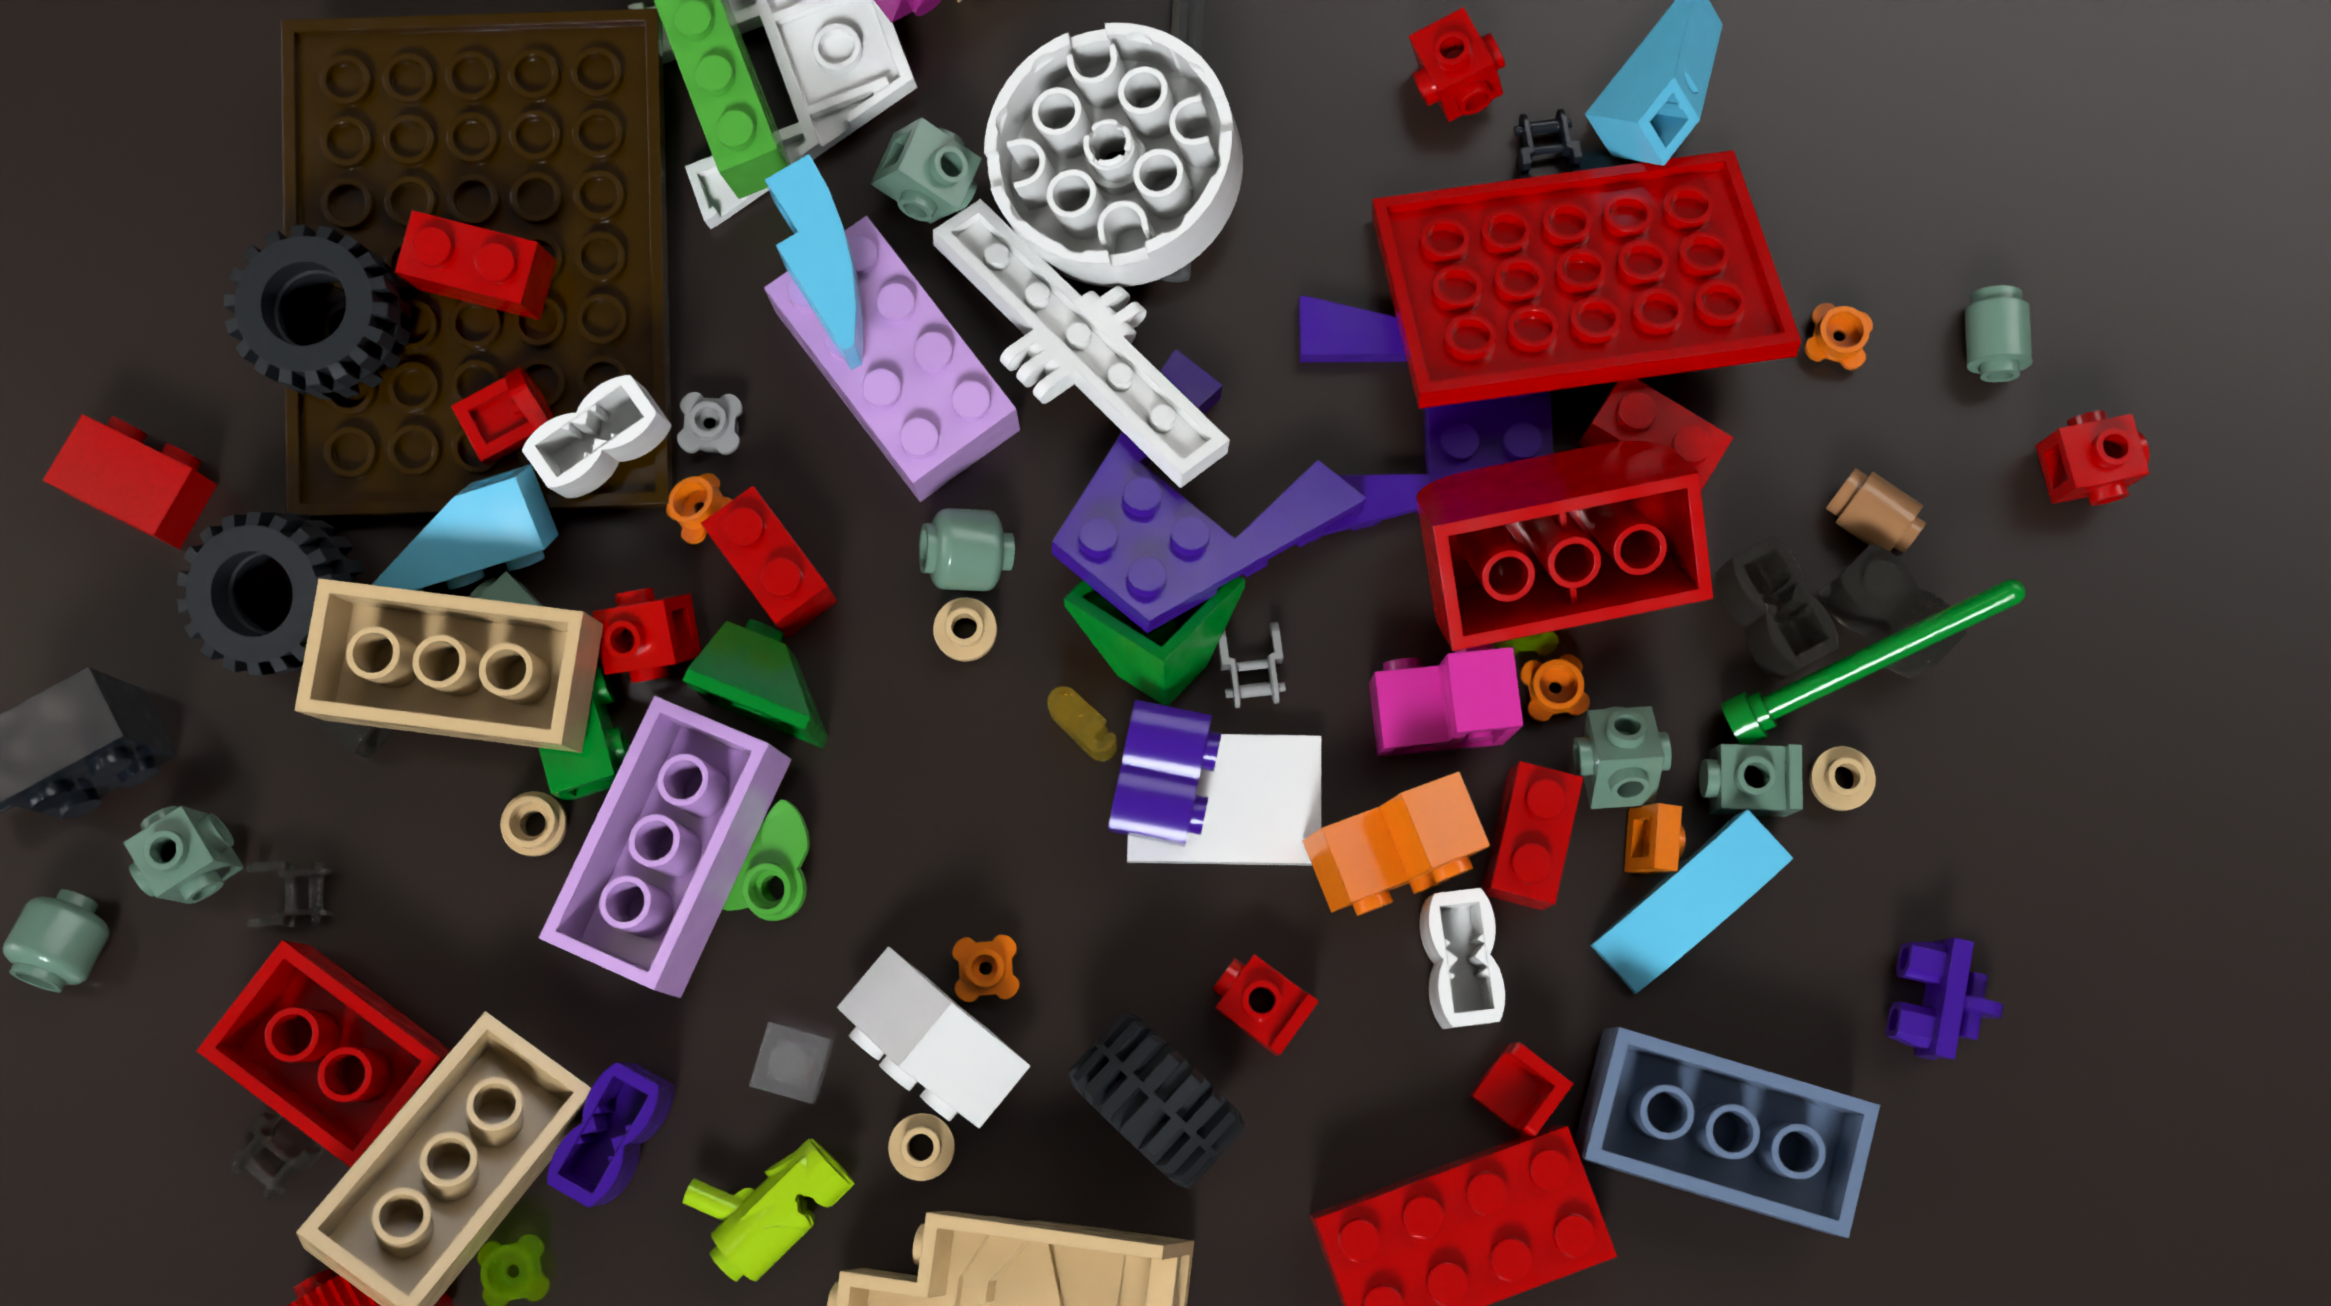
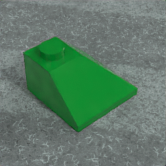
(1164, 658)
(757, 679)

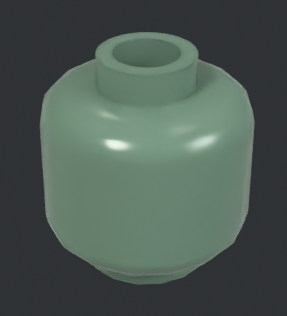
(965, 549)
(56, 941)

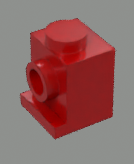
(1272, 1028)

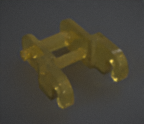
(1082, 723)

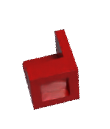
(1521, 1089)

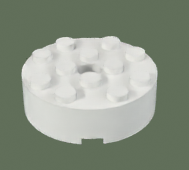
(1103, 95)

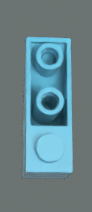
(1660, 87)
(478, 528)

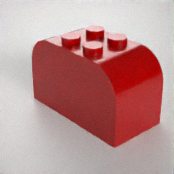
(1563, 541)

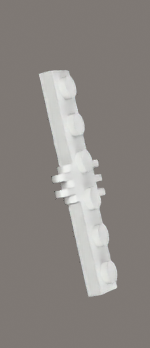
(1079, 343)

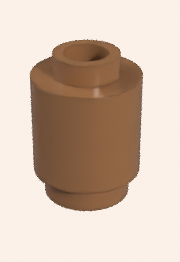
(1877, 512)

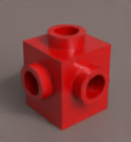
(1456, 65)
(2093, 458)
(647, 634)

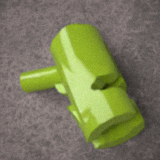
(769, 1220)

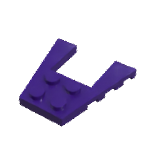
(1456, 435)
(1160, 552)

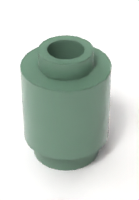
(1998, 333)

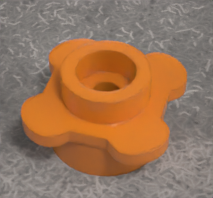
(1851, 323)
(687, 500)
(1565, 672)
(970, 957)

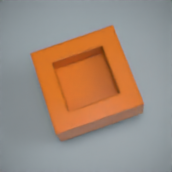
(1654, 839)

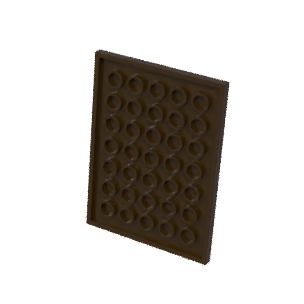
(504, 127)

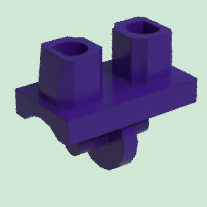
(1951, 999)

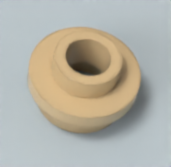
(974, 646)
(1825, 786)
(515, 818)
(942, 1140)

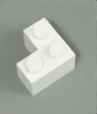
(930, 1041)

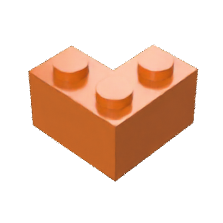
(1410, 839)

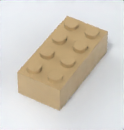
(449, 665)
(446, 1168)

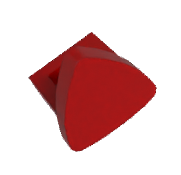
(502, 415)

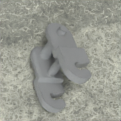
(1271, 688)

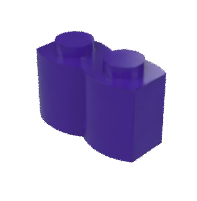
(1162, 773)
(605, 1150)

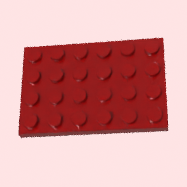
(1581, 279)

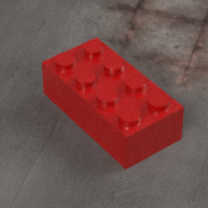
(1468, 1228)

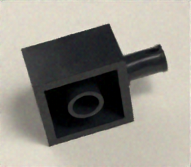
(79, 745)

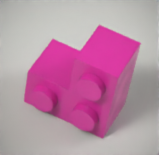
(1446, 707)

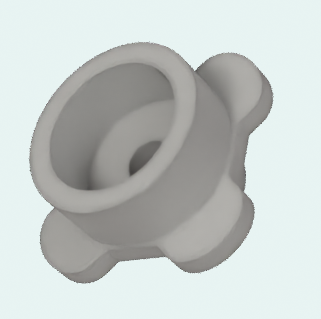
(723, 436)

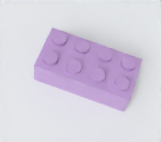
(918, 380)
(666, 847)

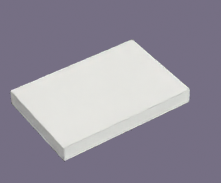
(1257, 806)

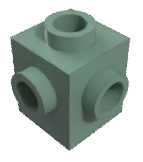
(927, 171)
(1621, 757)
(201, 856)

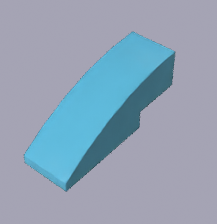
(820, 255)
(1691, 901)

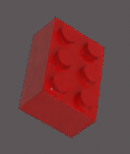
(322, 1050)

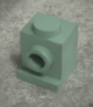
(1779, 779)

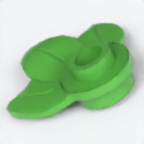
(778, 852)

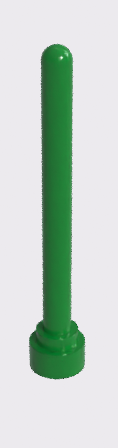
(1755, 714)

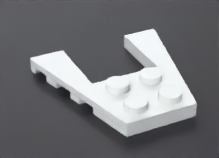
(838, 68)

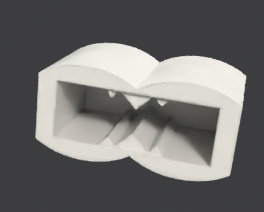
(584, 448)
(1458, 939)

